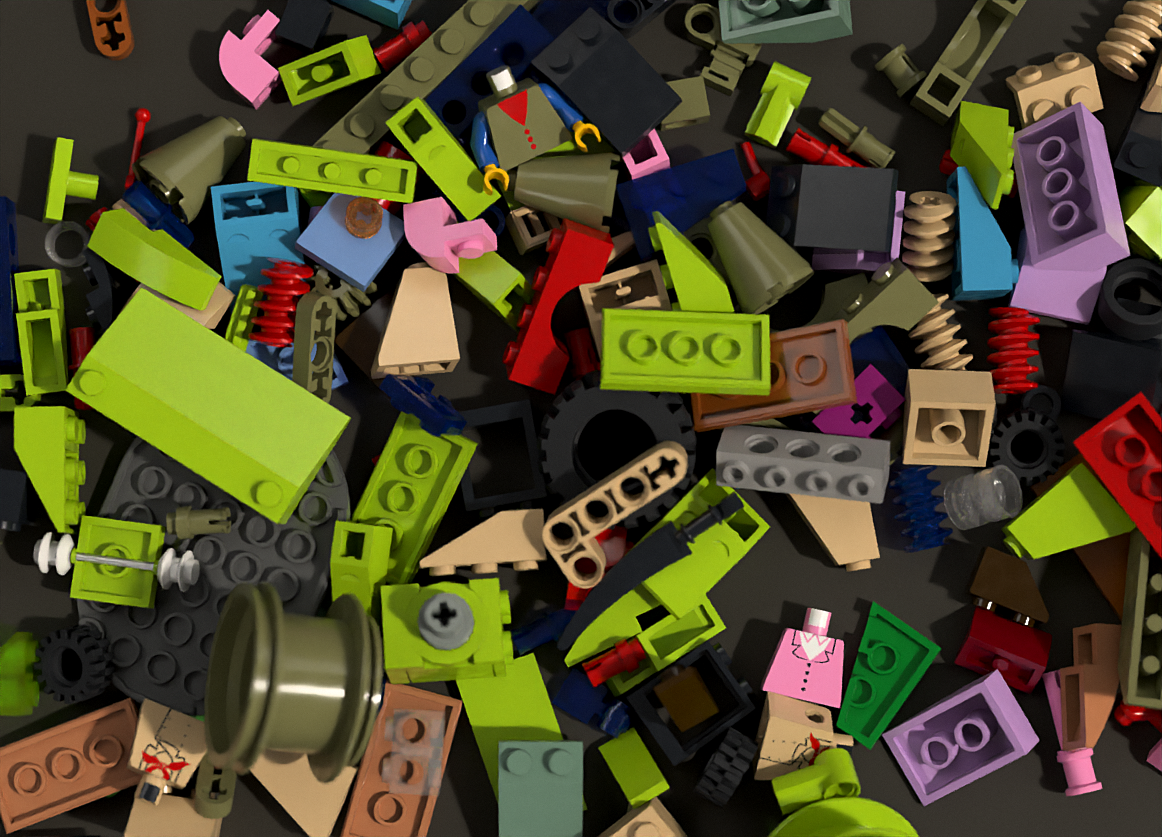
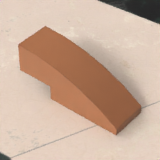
(1089, 685)

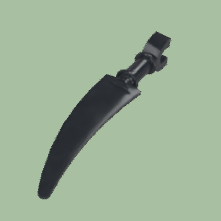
(643, 561)

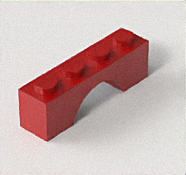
(575, 259)

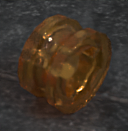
(360, 228)

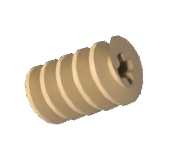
(1131, 37)
(931, 235)
(938, 339)

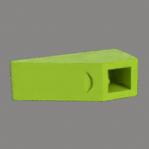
(983, 146)
(442, 157)
(695, 279)
(360, 563)

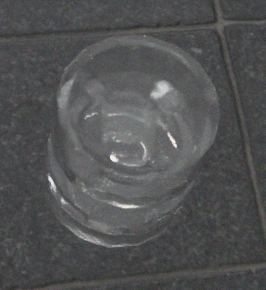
(983, 497)

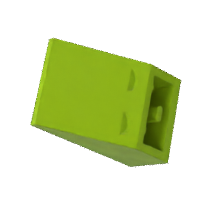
(49, 451)
(713, 552)

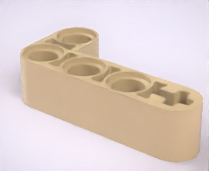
(619, 504)

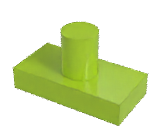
(65, 182)

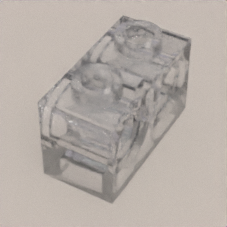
(426, 752)

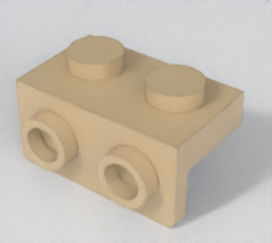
(1054, 87)

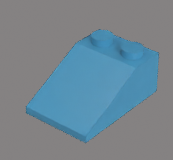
(981, 251)

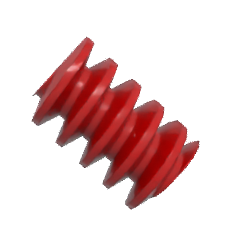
(281, 302)
(1013, 350)

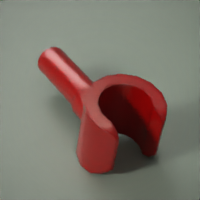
(759, 184)

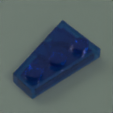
(680, 194)

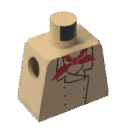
(793, 736)
(164, 750)

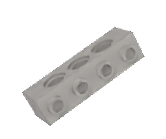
(803, 463)

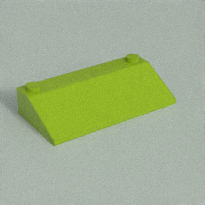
(209, 405)

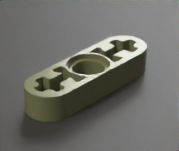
(313, 314)

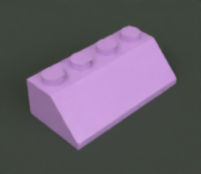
(1069, 193)

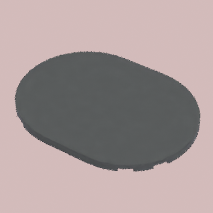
(168, 648)

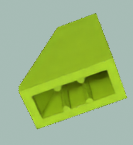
(496, 285)
(1066, 516)

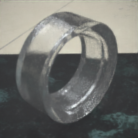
(52, 235)

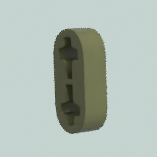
(210, 782)

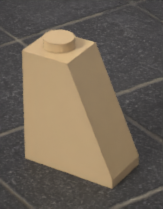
(419, 327)
(841, 528)
(293, 785)

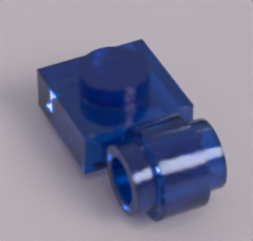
(583, 700)

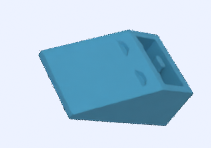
(255, 224)

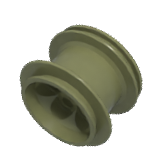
(291, 682)

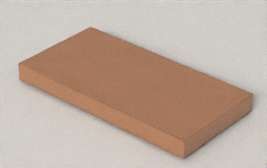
(67, 765)
(372, 807)

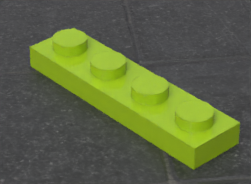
(332, 170)

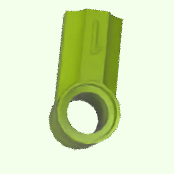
(779, 98)
(828, 778)

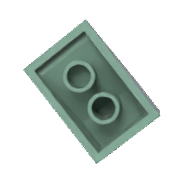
(784, 20)
(540, 788)

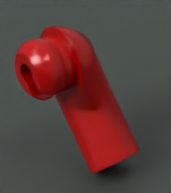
(1127, 714)

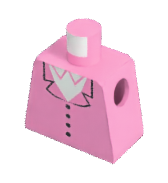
(807, 663)

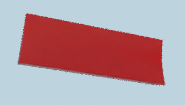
(1128, 461)

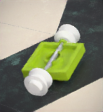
(117, 561)

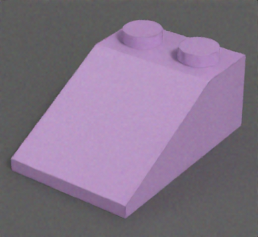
(961, 738)

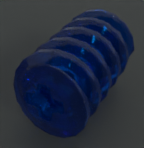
(920, 508)

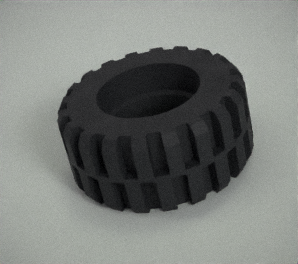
(580, 403)

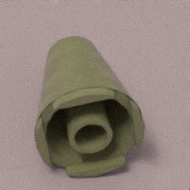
(191, 165)
(568, 186)
(755, 258)

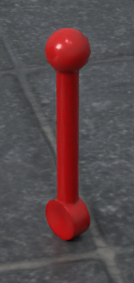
(142, 117)

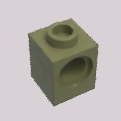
(694, 104)

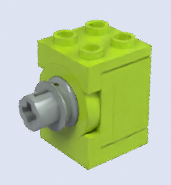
(446, 631)

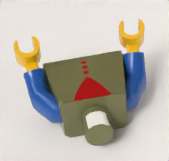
(521, 124)

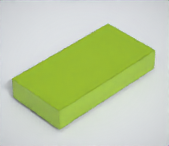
(634, 768)

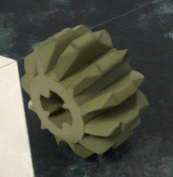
(346, 296)

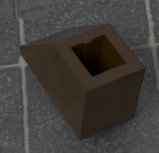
(1006, 584)
(685, 696)

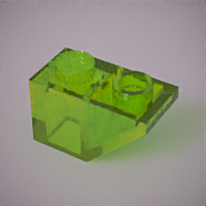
(17, 686)

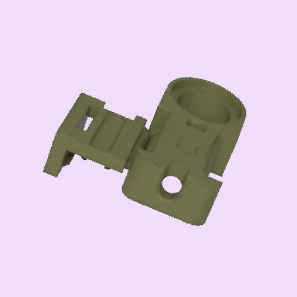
(727, 57)

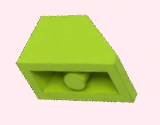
(329, 70)

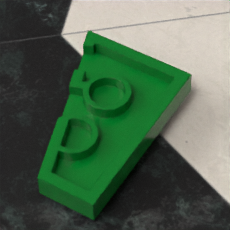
(884, 675)

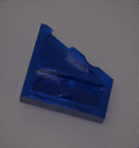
(414, 396)

